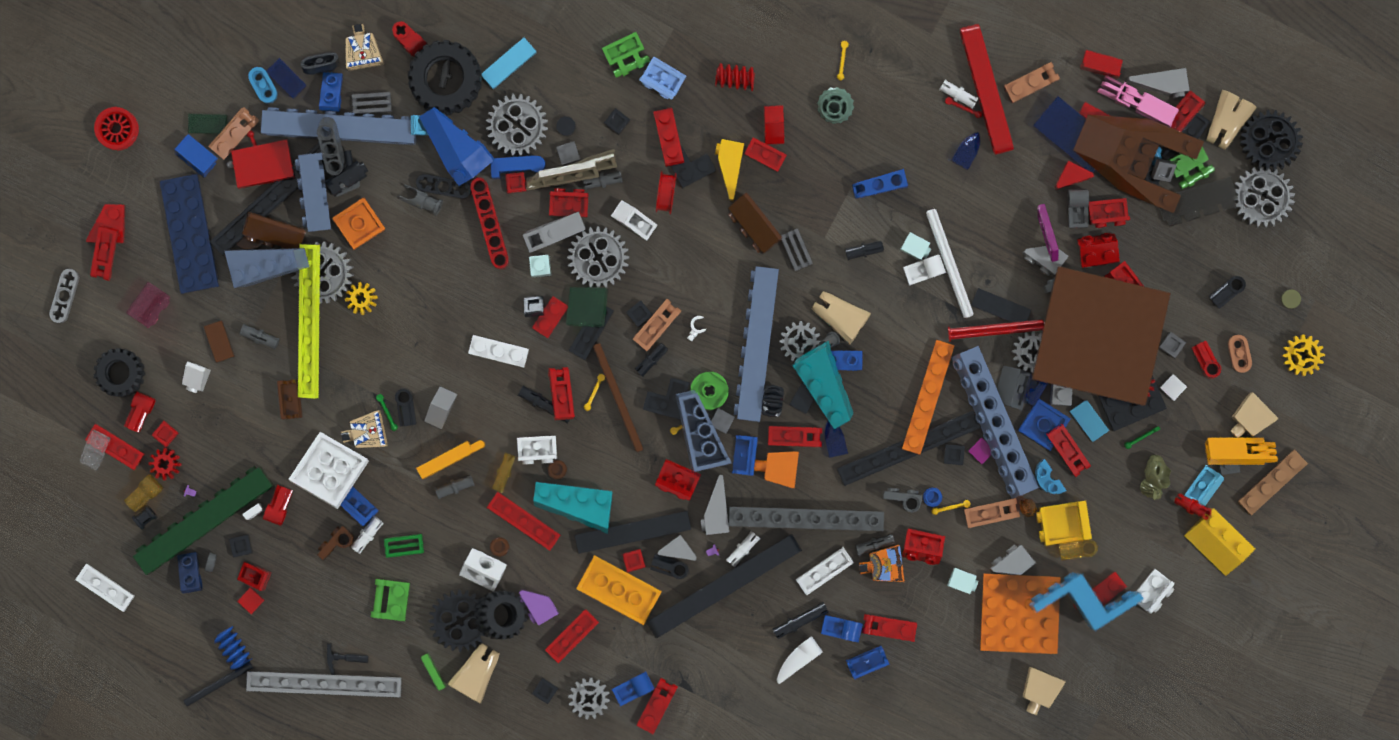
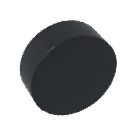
(566, 126)

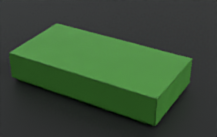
(433, 671)

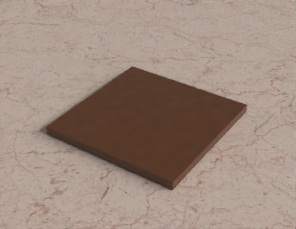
(1101, 336)

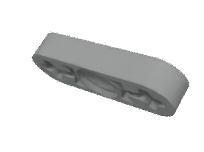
(65, 311)

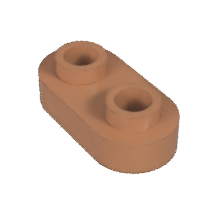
(1240, 353)

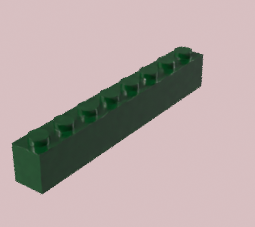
(203, 521)

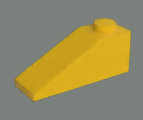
(729, 160)

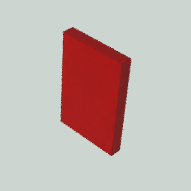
(262, 164)

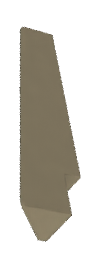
(572, 172)

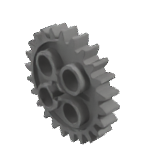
(506, 138)
(1270, 181)
(583, 266)
(336, 282)

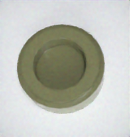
(1290, 299)

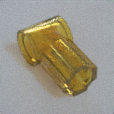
(147, 490)
(1075, 549)

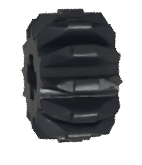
(772, 401)

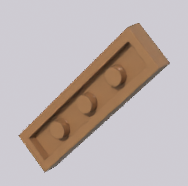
(1272, 482)

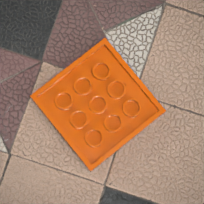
(1009, 621)

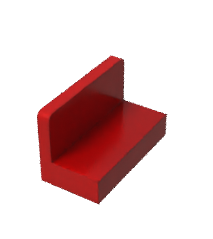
(1101, 64)

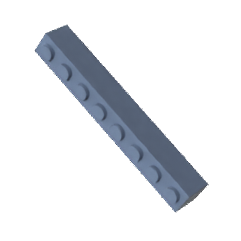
(349, 126)
(757, 344)

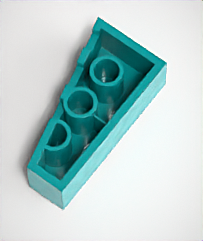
(825, 384)
(576, 503)

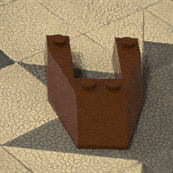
(1124, 152)

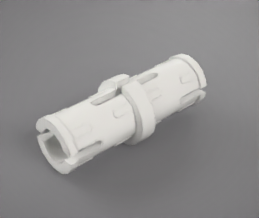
(958, 94)
(366, 534)
(743, 549)

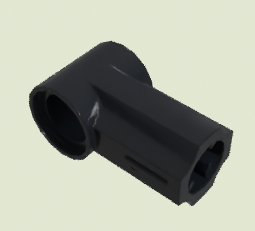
(1226, 292)
(406, 410)
(667, 566)

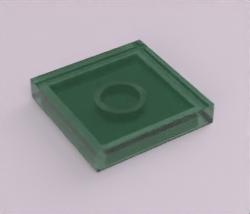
(587, 306)

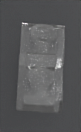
(94, 450)

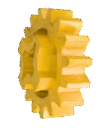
(1300, 363)

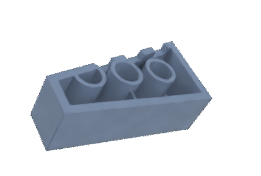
(314, 192)
(256, 266)
(701, 439)

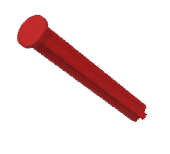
(995, 329)

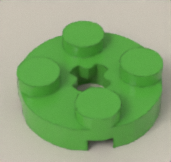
(720, 388)

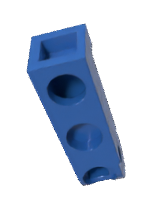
(516, 164)
(880, 184)

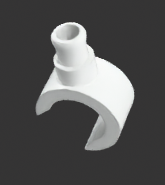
(694, 332)

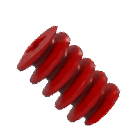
(735, 76)

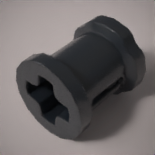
(144, 517)

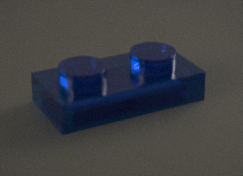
(286, 78)
(1034, 394)

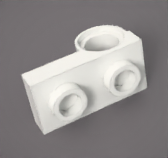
(924, 270)

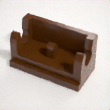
(288, 399)

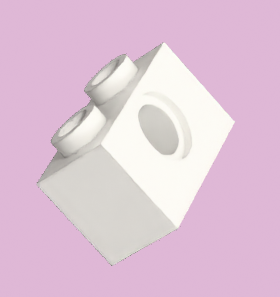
(483, 569)

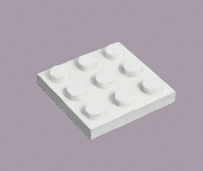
(328, 470)

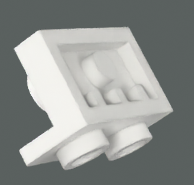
(1154, 590)

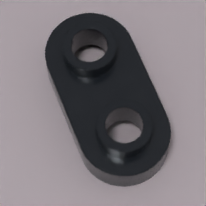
(320, 63)

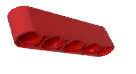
(487, 214)

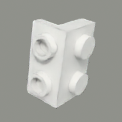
(537, 448)

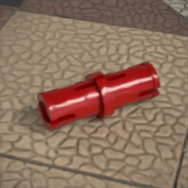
(1192, 506)

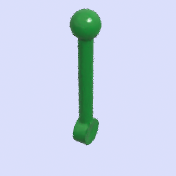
(380, 398)
(1128, 445)

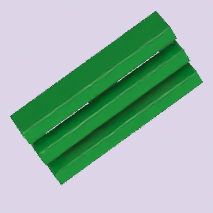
(420, 544)

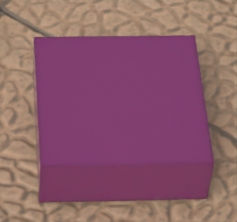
(980, 451)

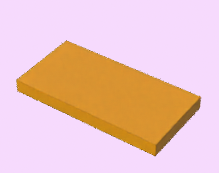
(619, 590)

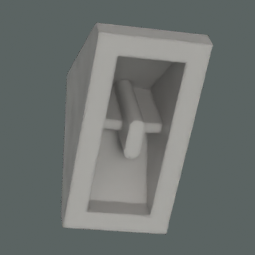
(440, 407)
(678, 548)

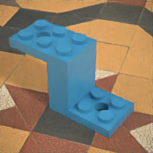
(1085, 601)

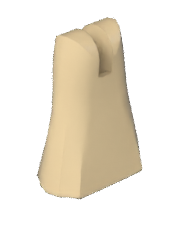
(1229, 118)
(841, 316)
(475, 674)

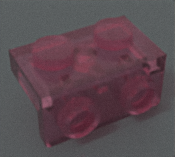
(149, 305)

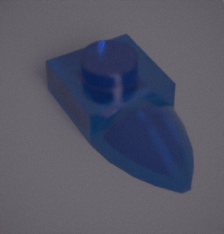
(967, 151)
(835, 441)

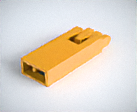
(1234, 451)
(449, 458)

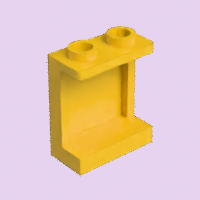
(1064, 523)

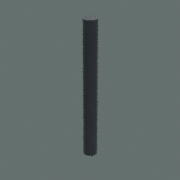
(219, 683)

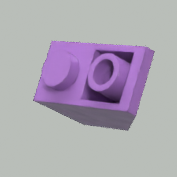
(540, 606)

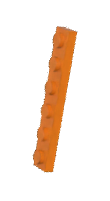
(928, 397)

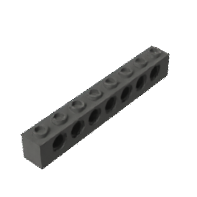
(806, 518)

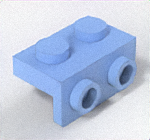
(662, 78)

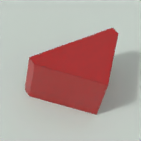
(774, 124)
(1072, 174)
(254, 576)

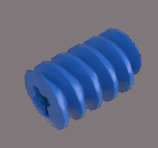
(232, 648)

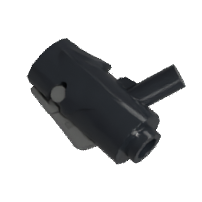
(349, 178)

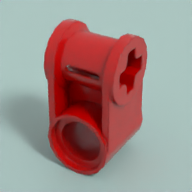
(410, 40)

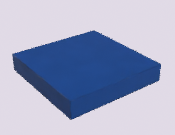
(1040, 421)

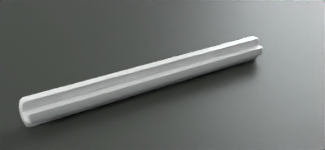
(949, 263)

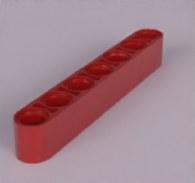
(986, 89)

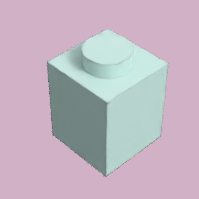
(916, 247)
(540, 266)
(962, 581)

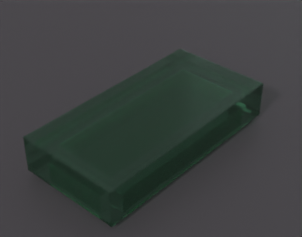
(206, 123)

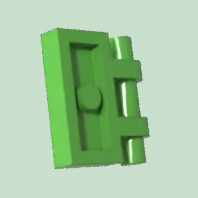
(623, 49)
(1186, 163)

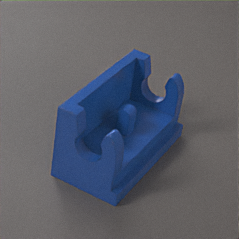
(195, 156)
(744, 455)
(359, 507)
(867, 662)

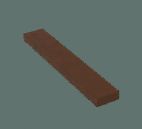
(618, 397)

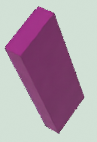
(1048, 233)

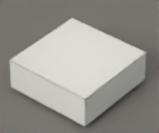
(1173, 387)
(253, 511)

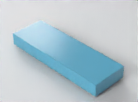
(508, 63)

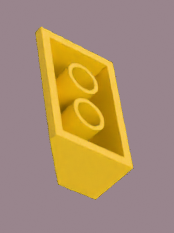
(1219, 542)

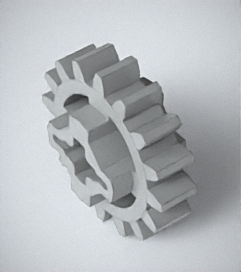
(791, 341)
(1024, 351)
(595, 705)

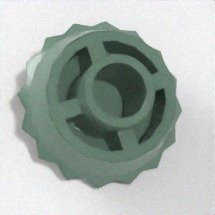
(835, 105)

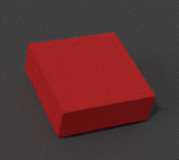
(515, 182)
(165, 434)
(633, 560)
(251, 600)

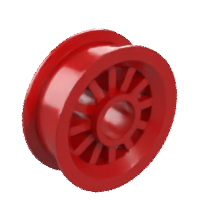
(100, 122)
(666, 192)

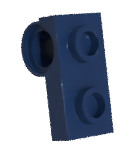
(189, 573)

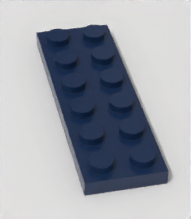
(189, 233)

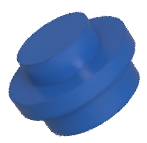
(932, 497)

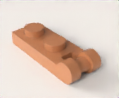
(1031, 82)
(233, 133)
(656, 325)
(991, 513)

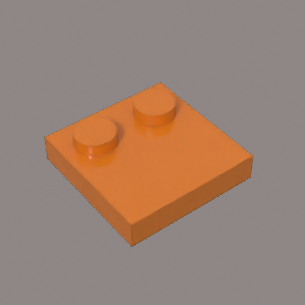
(358, 223)

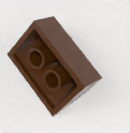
(754, 224)
(272, 232)

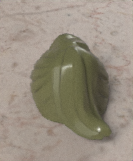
(1156, 477)

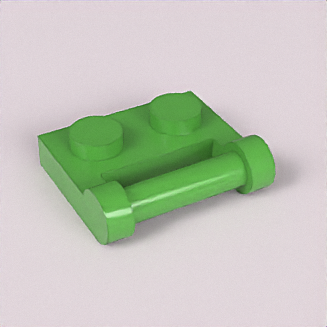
(396, 600)

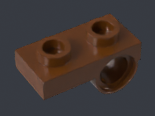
(327, 547)

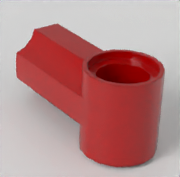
(1206, 357)
(141, 407)
(276, 510)

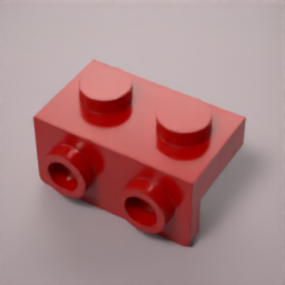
(567, 203)
(1107, 212)
(1098, 250)
(677, 480)

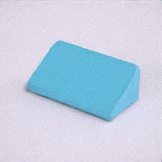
(1089, 420)
(1205, 485)

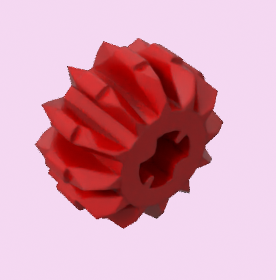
(163, 470)

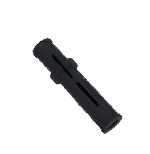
(538, 400)
(804, 618)

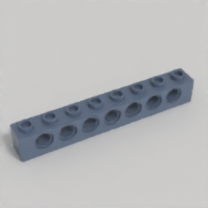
(1003, 426)

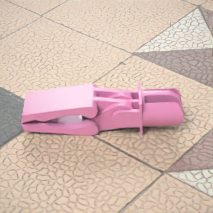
(1148, 106)

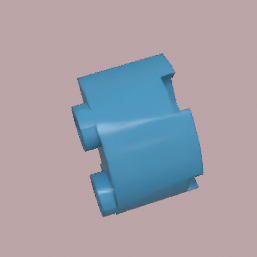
(1044, 481)

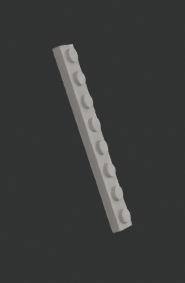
(324, 684)

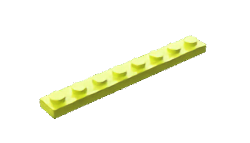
(309, 324)

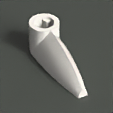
(798, 658)

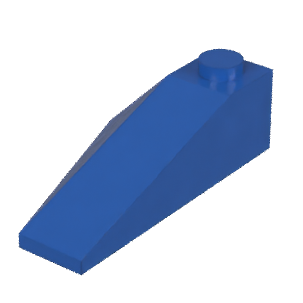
(457, 150)

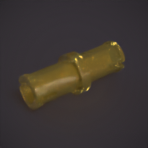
(504, 472)

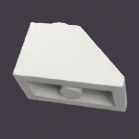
(634, 220)
(195, 377)

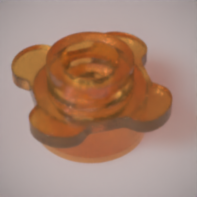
(1027, 507)

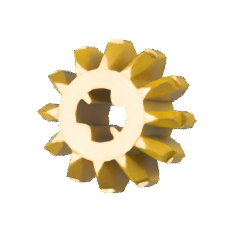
(367, 294)

